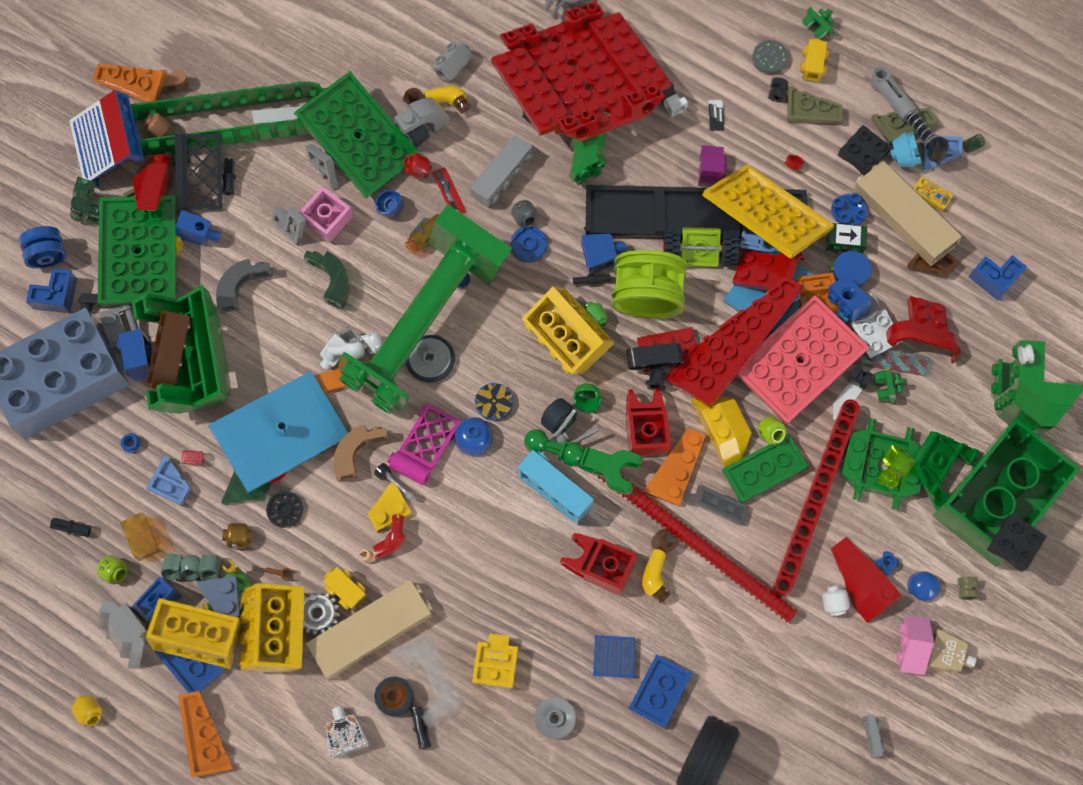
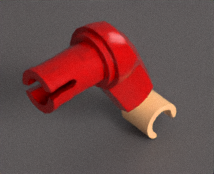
(390, 544)

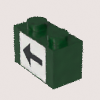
(847, 238)

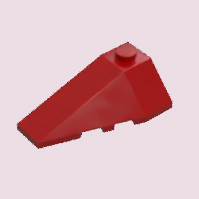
(866, 584)

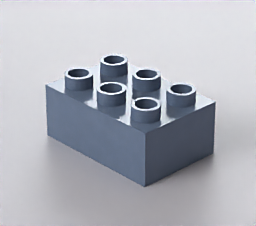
(57, 373)

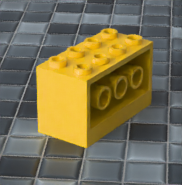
(567, 331)
(272, 628)
(194, 633)

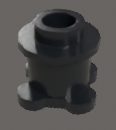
(656, 379)

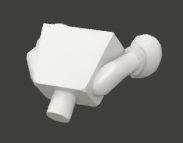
(351, 343)

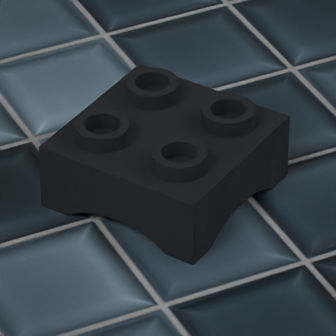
(864, 150)
(1017, 542)

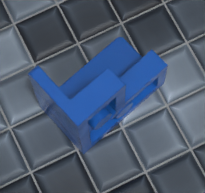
(997, 279)
(56, 296)

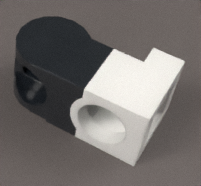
(673, 103)

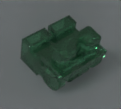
(82, 204)

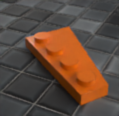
(136, 82)
(674, 473)
(202, 740)

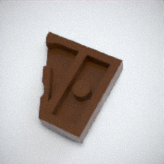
(941, 268)

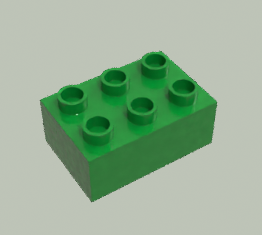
(1012, 476)

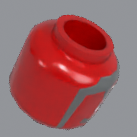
(417, 166)

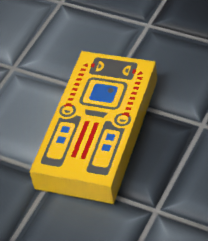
(932, 193)

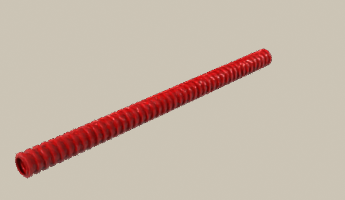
(709, 552)

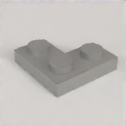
(290, 223)

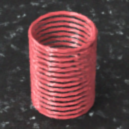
(195, 459)

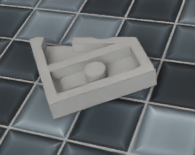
(323, 164)

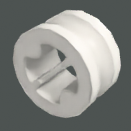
(1025, 354)

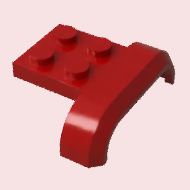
(764, 270)
(926, 325)

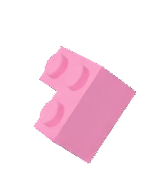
(916, 645)

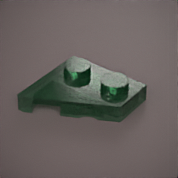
(236, 492)

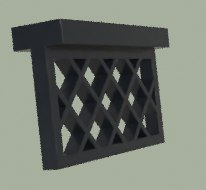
(182, 176)

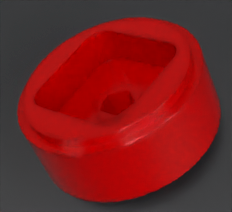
(794, 162)

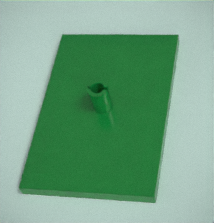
(356, 134)
(135, 250)

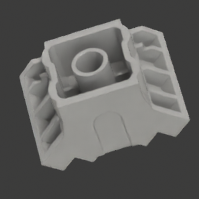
(125, 630)

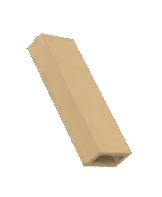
(907, 213)
(369, 629)

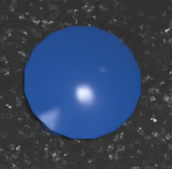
(849, 209)

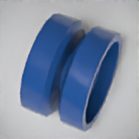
(42, 247)

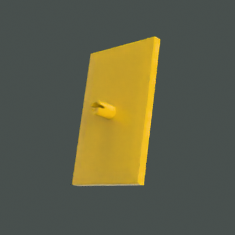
(768, 210)

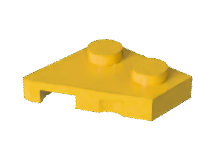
(388, 504)

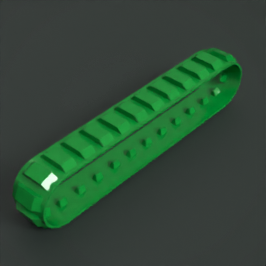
(227, 100)

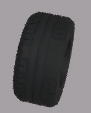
(709, 753)

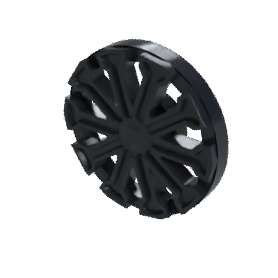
(284, 509)

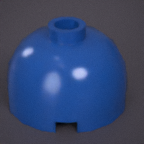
(473, 436)

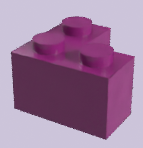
(712, 165)

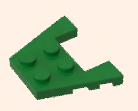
(935, 461)

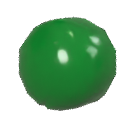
(587, 397)

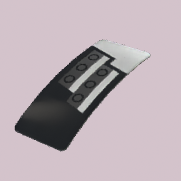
(716, 116)

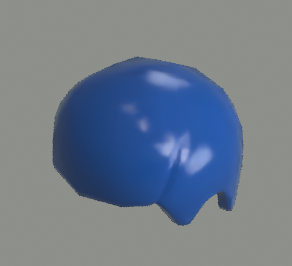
(389, 203)
(923, 585)

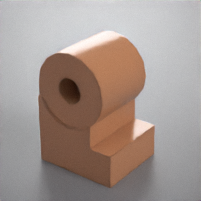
(175, 81)

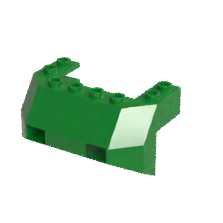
(204, 369)
(1024, 395)

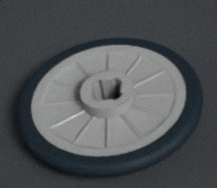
(442, 361)

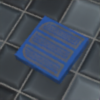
(614, 656)

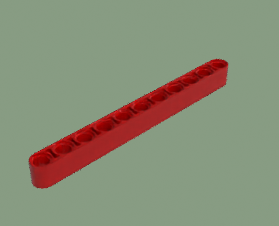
(813, 505)

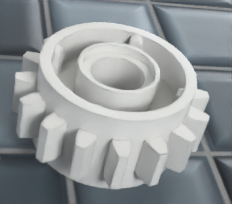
(328, 617)

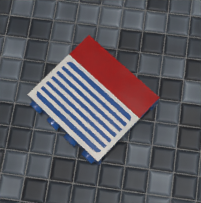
(105, 136)

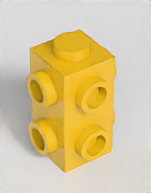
(815, 55)
(339, 583)

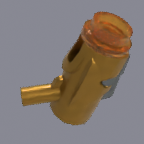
(420, 235)

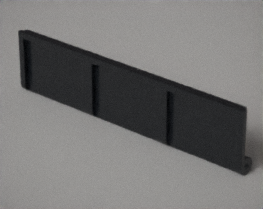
(653, 209)

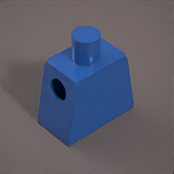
(195, 229)
(600, 251)

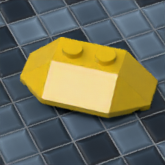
(724, 428)

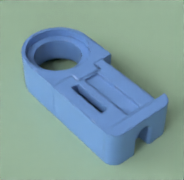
(753, 243)

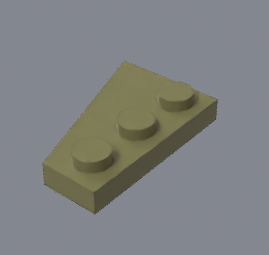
(810, 109)
(892, 126)

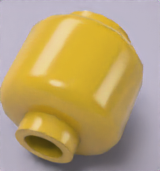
(86, 710)

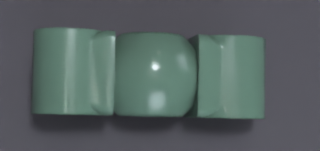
(191, 567)

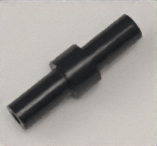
(591, 279)

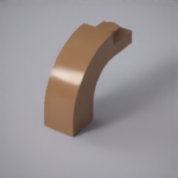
(349, 447)

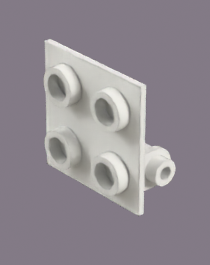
(874, 333)

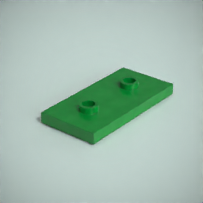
(765, 469)

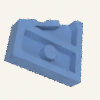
(954, 151)

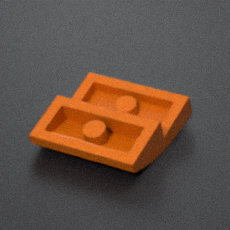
(818, 286)

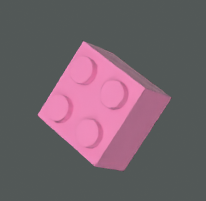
(326, 214)

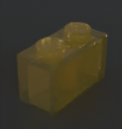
(140, 536)

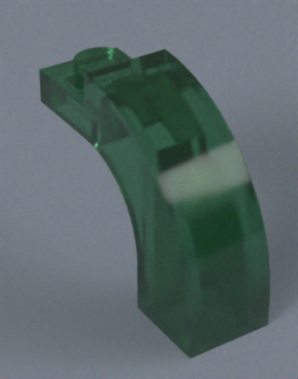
(339, 287)

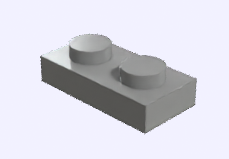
(875, 744)

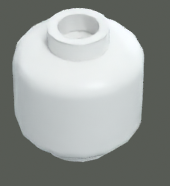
(835, 600)

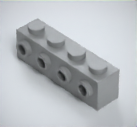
(501, 171)

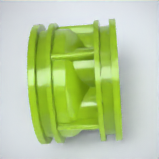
(649, 284)

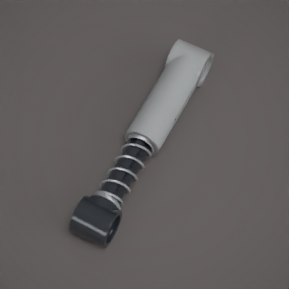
(906, 110)

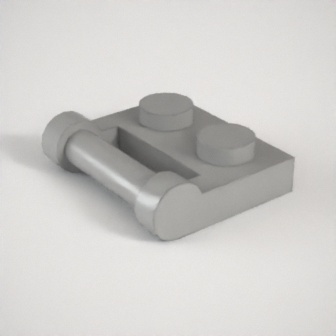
(114, 324)

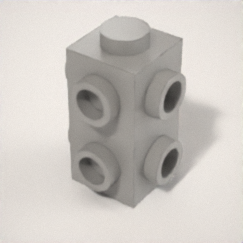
(452, 61)

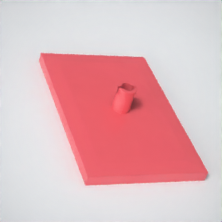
(815, 340)

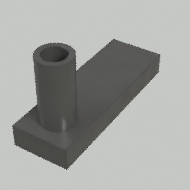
(718, 504)

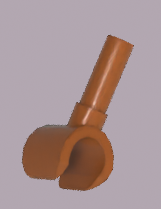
(278, 572)

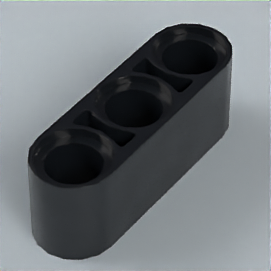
(654, 356)

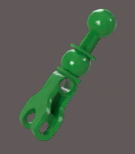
(588, 459)

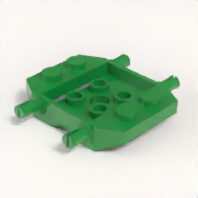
(878, 448)

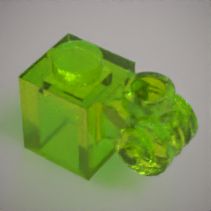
(898, 463)

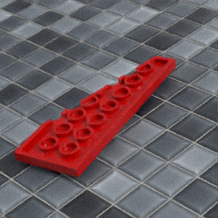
(721, 356)

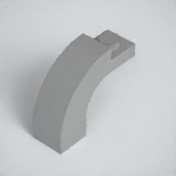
(422, 112)

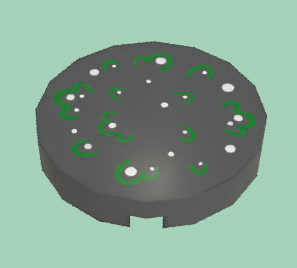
(770, 57)

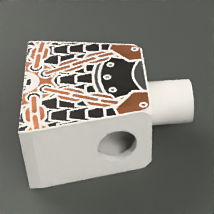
(344, 733)

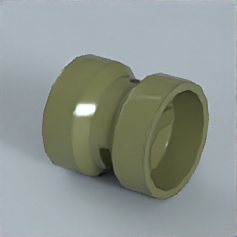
(968, 588)

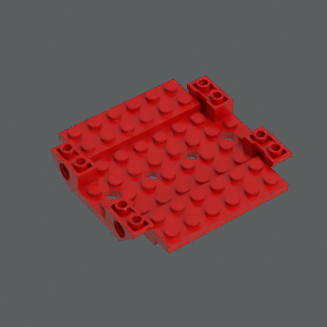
(606, 59)

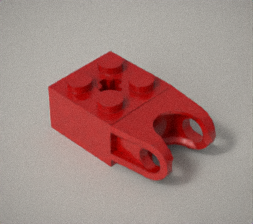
(647, 418)
(596, 558)

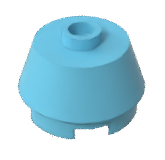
(906, 150)

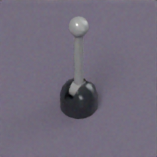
(384, 472)

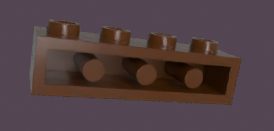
(168, 349)

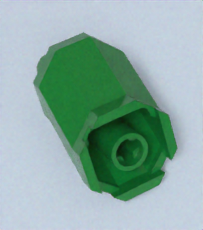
(587, 158)

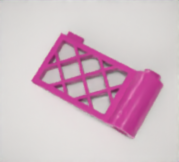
(412, 465)

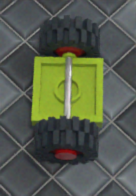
(703, 246)

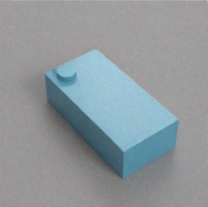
(555, 487)

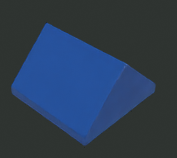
(148, 601)

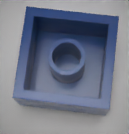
(136, 353)

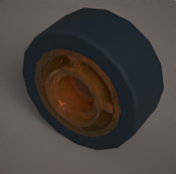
(388, 686)

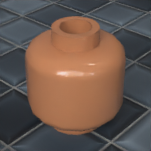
(157, 126)

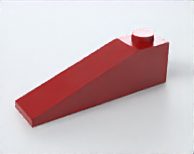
(152, 182)

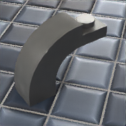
(234, 279)

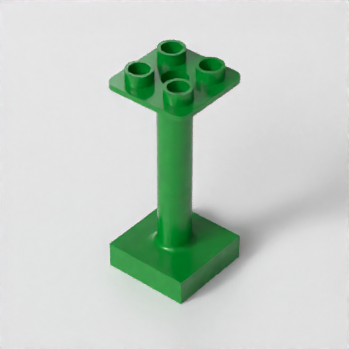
(465, 250)

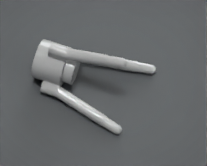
(560, 435)

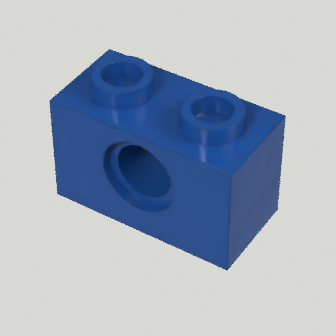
(847, 289)

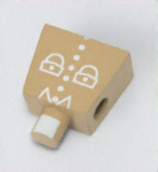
(949, 653)

